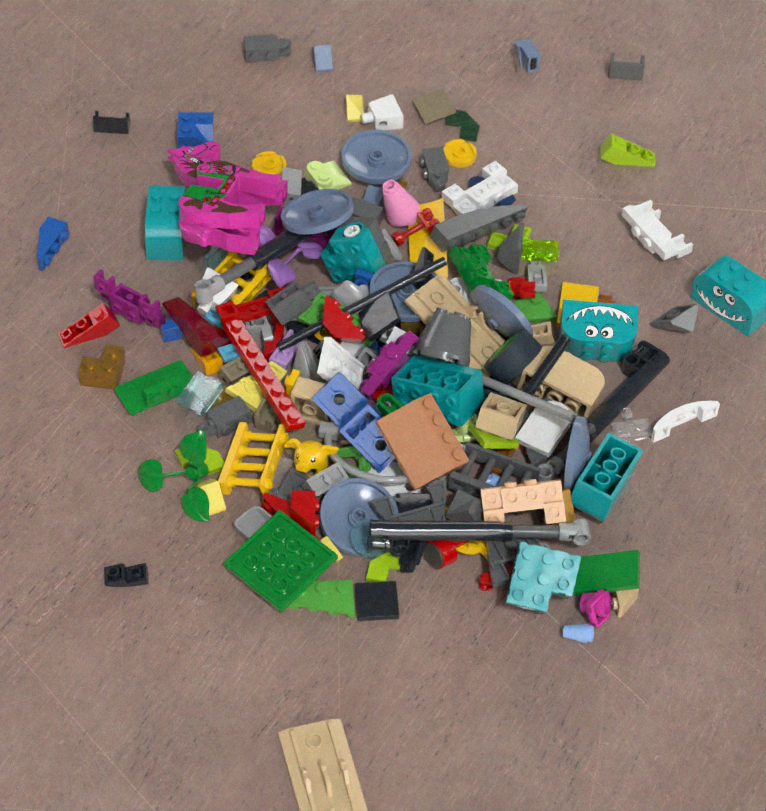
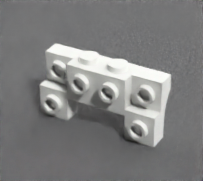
(484, 194)
(653, 233)

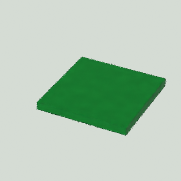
(280, 561)

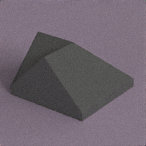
(511, 249)
(678, 319)
(465, 508)

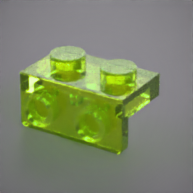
(540, 250)

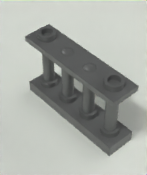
(491, 459)

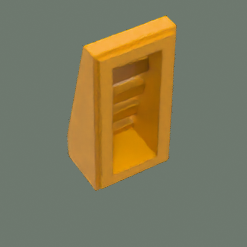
(210, 363)

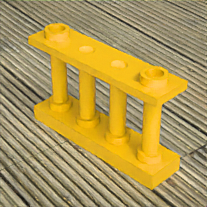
(250, 289)
(239, 450)

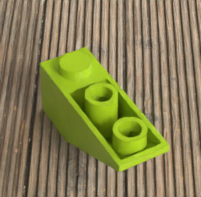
(622, 152)

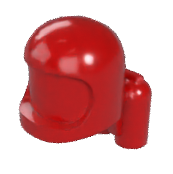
(522, 287)

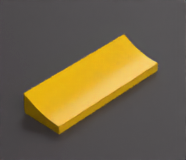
(422, 237)

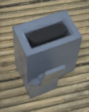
(527, 55)

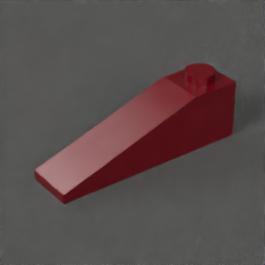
(198, 329)

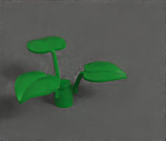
(192, 447)

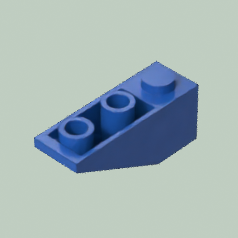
(51, 237)

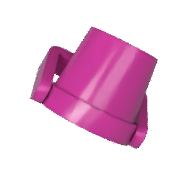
(595, 605)

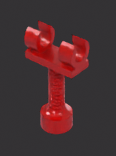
(399, 237)

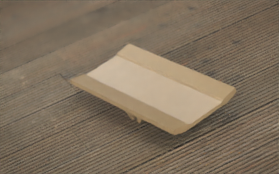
(442, 294)
(322, 767)

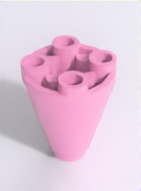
(399, 205)

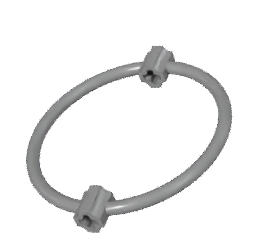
(330, 431)

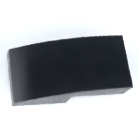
(123, 576)

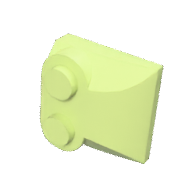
(326, 175)

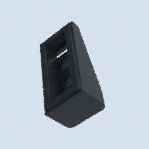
(424, 259)

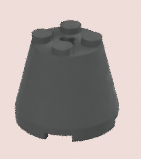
(446, 338)

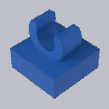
(363, 278)
(170, 331)

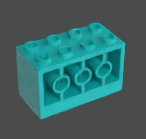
(453, 386)

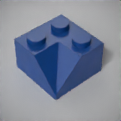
(194, 128)

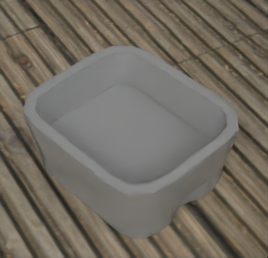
(251, 521)

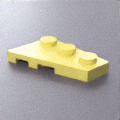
(249, 389)

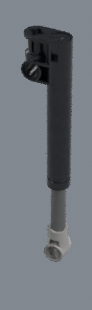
(269, 251)
(641, 368)
(396, 535)

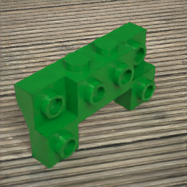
(474, 270)

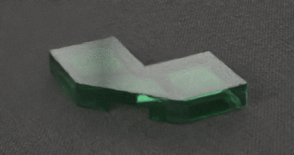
(470, 127)

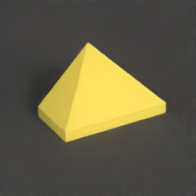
(354, 107)

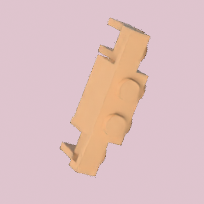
(522, 497)

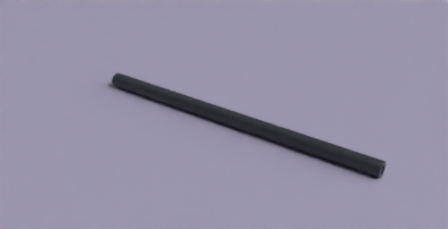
(366, 301)

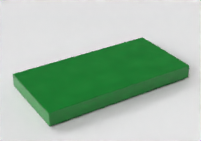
(608, 572)

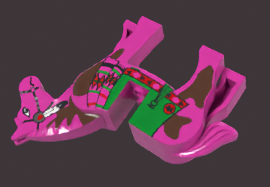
(223, 199)

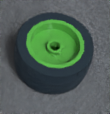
(513, 356)

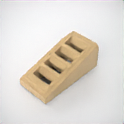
(543, 333)

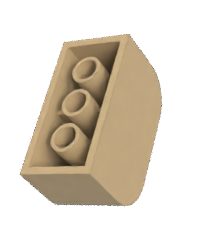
(569, 382)

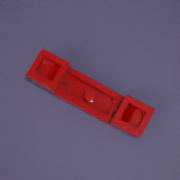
(248, 310)
(270, 346)

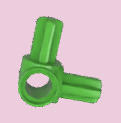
(351, 451)

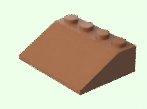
(422, 441)

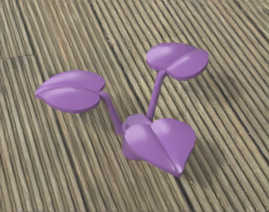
(280, 271)

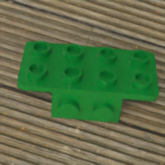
(153, 387)

